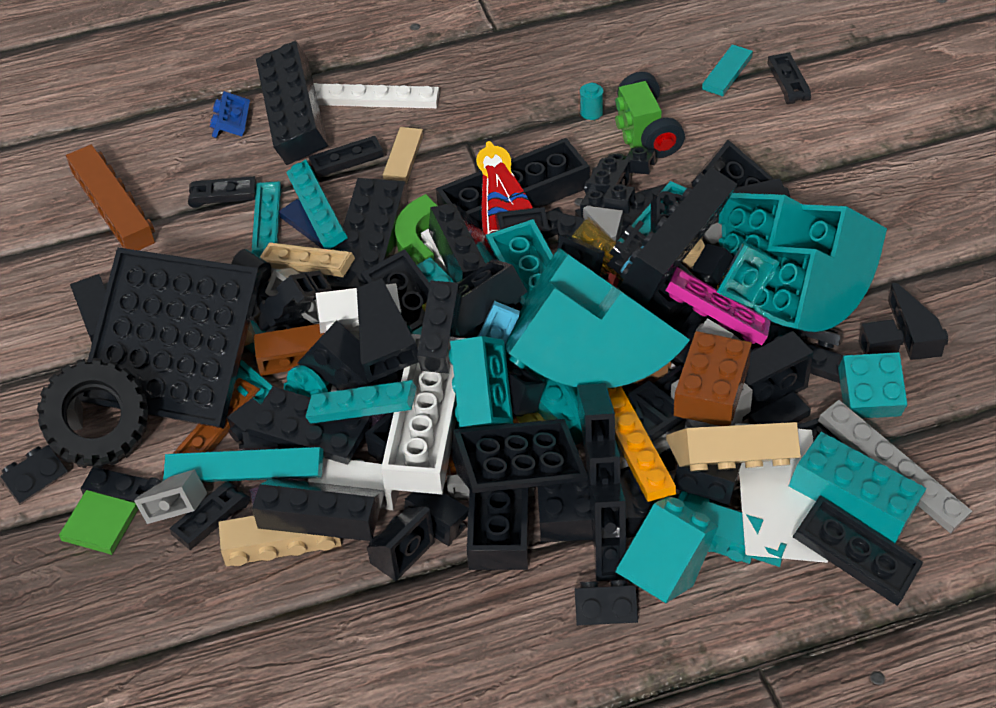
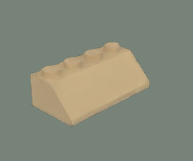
(734, 445)

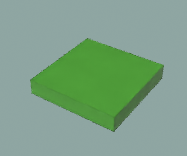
(98, 522)

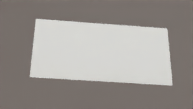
(783, 509)

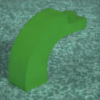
(410, 225)

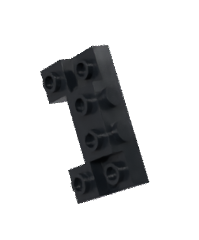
(611, 179)

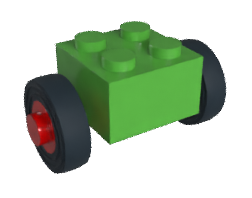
(641, 116)

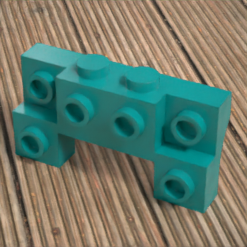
(730, 533)

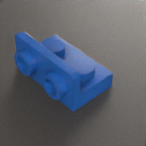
(230, 114)

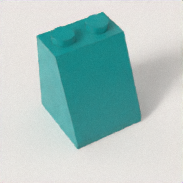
(668, 549)

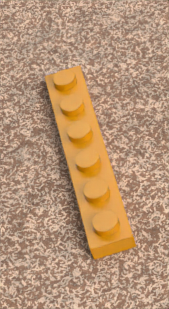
(639, 449)

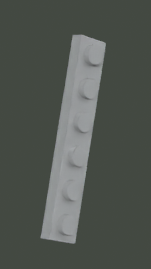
(860, 436)

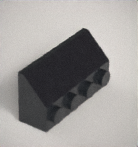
(459, 240)
(317, 509)

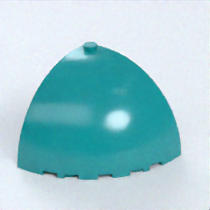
(822, 253)
(588, 330)

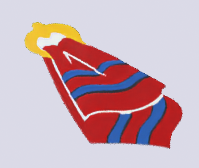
(498, 185)

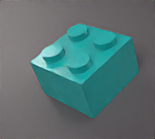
(873, 384)

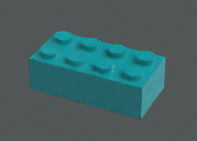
(857, 486)

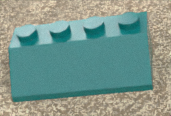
(524, 249)

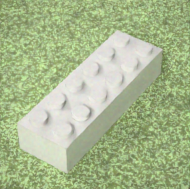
(422, 437)

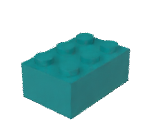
(480, 382)

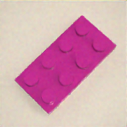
(727, 312)

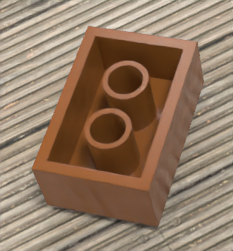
(712, 379)

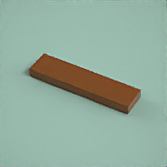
(206, 438)

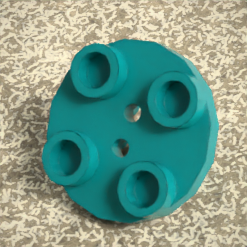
(304, 381)

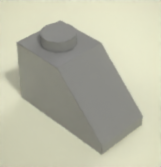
(171, 497)

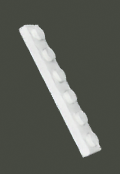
(377, 95)

